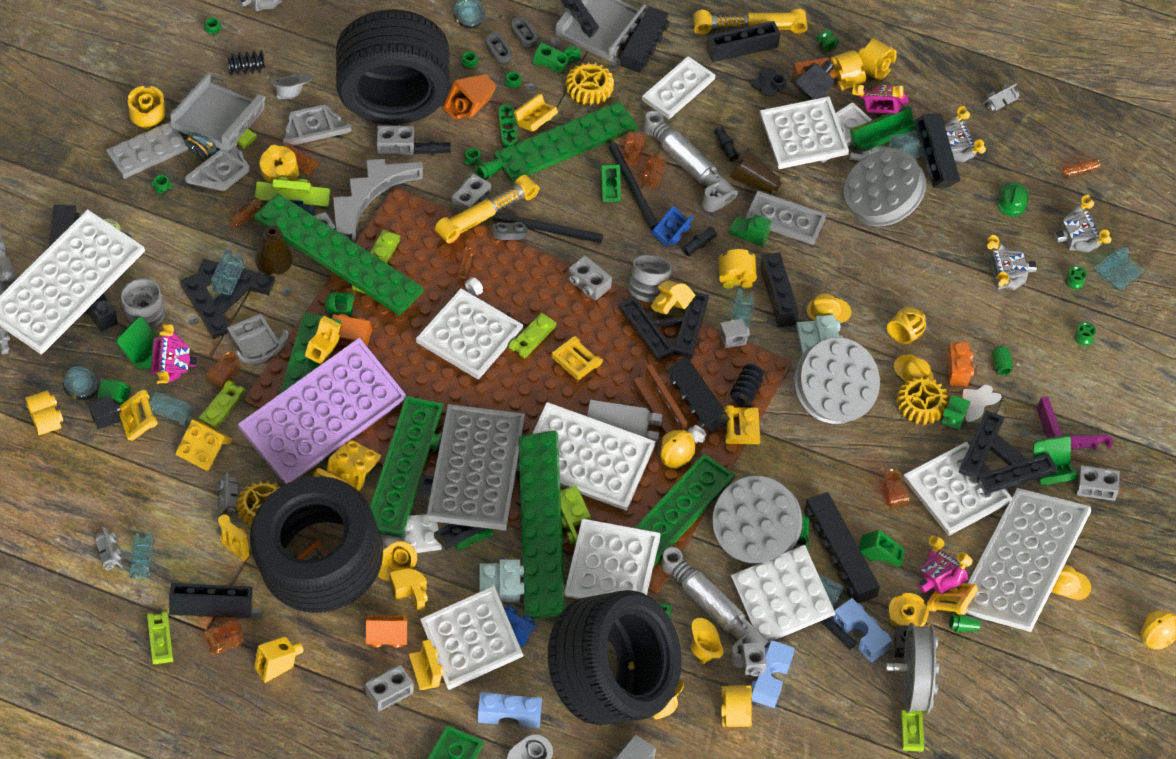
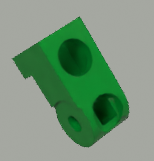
(550, 58)

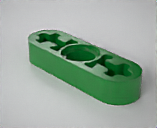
(504, 121)

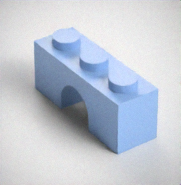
(853, 617)
(766, 688)
(497, 706)

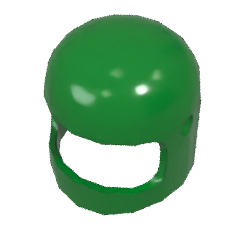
(339, 304)

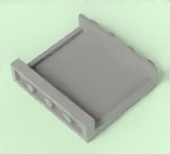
(615, 22)
(216, 113)

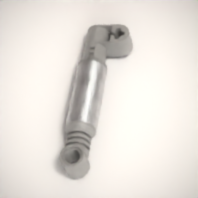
(692, 161)
(713, 602)

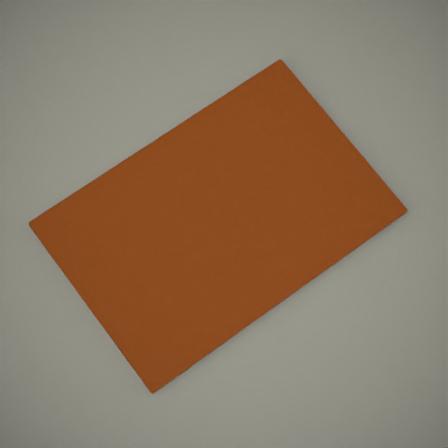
(527, 284)

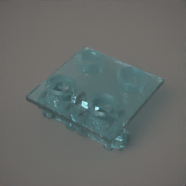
(1119, 269)

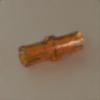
(1081, 168)
(246, 212)

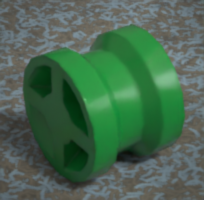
(827, 40)
(1076, 277)
(1085, 329)

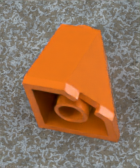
(469, 96)

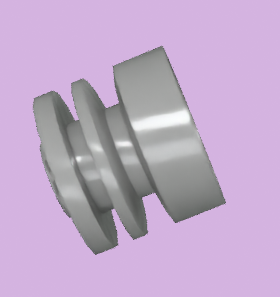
(647, 275)
(143, 300)

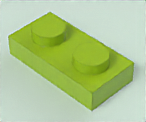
(912, 731)

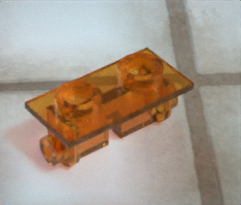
(305, 162)
(650, 176)

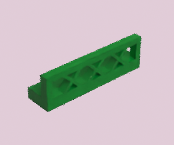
(882, 128)

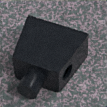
(815, 80)

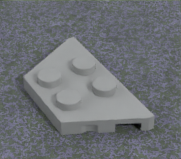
(313, 124)
(220, 170)

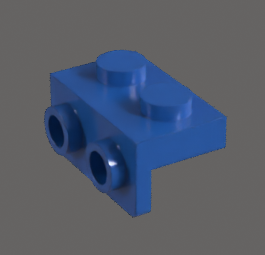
(671, 226)
(521, 625)

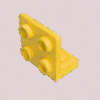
(202, 444)
(352, 463)

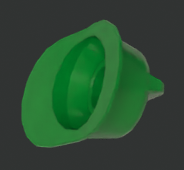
(1013, 199)

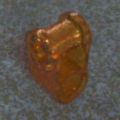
(633, 147)
(224, 370)
(895, 490)
(223, 637)

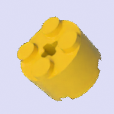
(877, 59)
(848, 70)
(146, 107)
(279, 162)
(737, 269)
(737, 706)

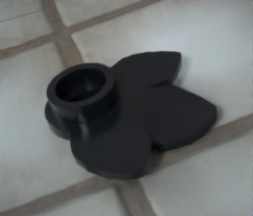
(769, 82)

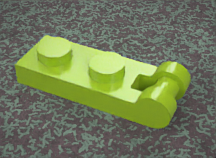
(532, 335)
(222, 405)
(160, 638)

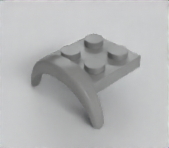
(256, 340)

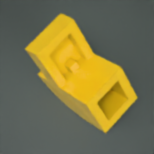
(671, 295)
(324, 341)
(410, 583)

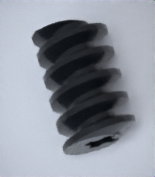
(246, 62)
(747, 385)

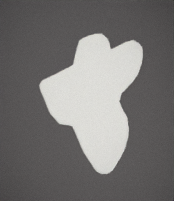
(979, 399)

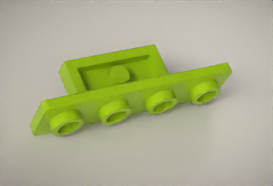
(293, 190)
(572, 511)

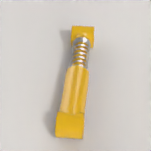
(794, 21)
(452, 228)

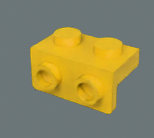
(534, 113)
(426, 666)

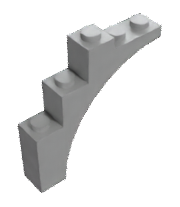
(363, 190)

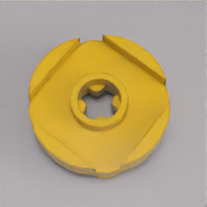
(904, 602)

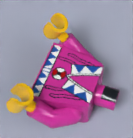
(883, 98)
(170, 356)
(942, 570)

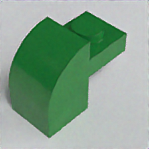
(956, 412)

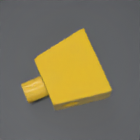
(276, 657)

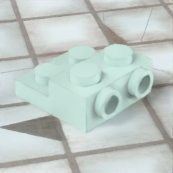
(817, 331)
(504, 578)

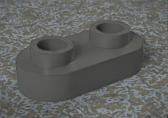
(525, 35)
(501, 51)
(509, 231)

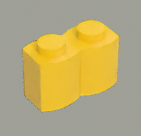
(43, 412)

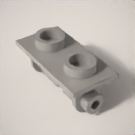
(1007, 94)
(226, 488)
(112, 555)

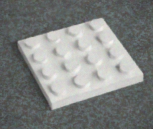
(804, 132)
(469, 333)
(951, 496)
(611, 560)
(783, 594)
(472, 637)

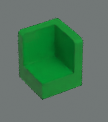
(116, 389)

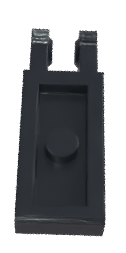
(582, 15)

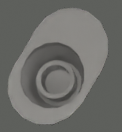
(290, 86)
(532, 747)

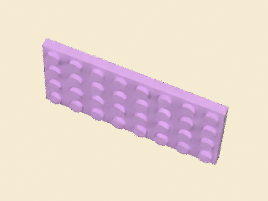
(322, 412)

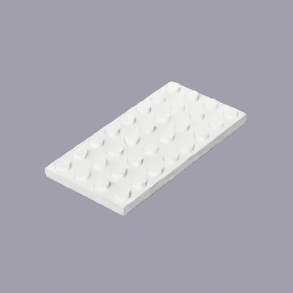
(66, 281)
(1025, 558)

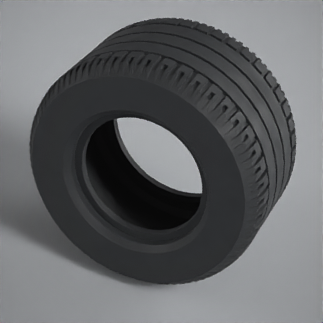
(396, 92)
(322, 582)
(639, 635)

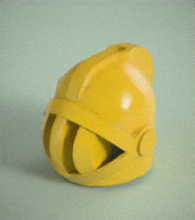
(907, 325)
(677, 448)
(1159, 629)

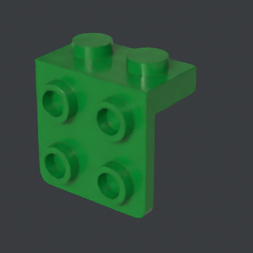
(137, 343)
(1060, 452)

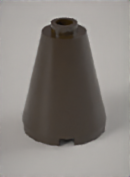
(756, 172)
(273, 252)

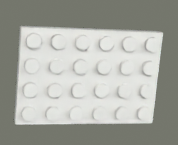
(596, 455)

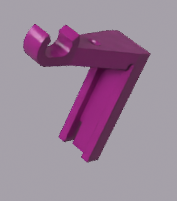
(1052, 428)

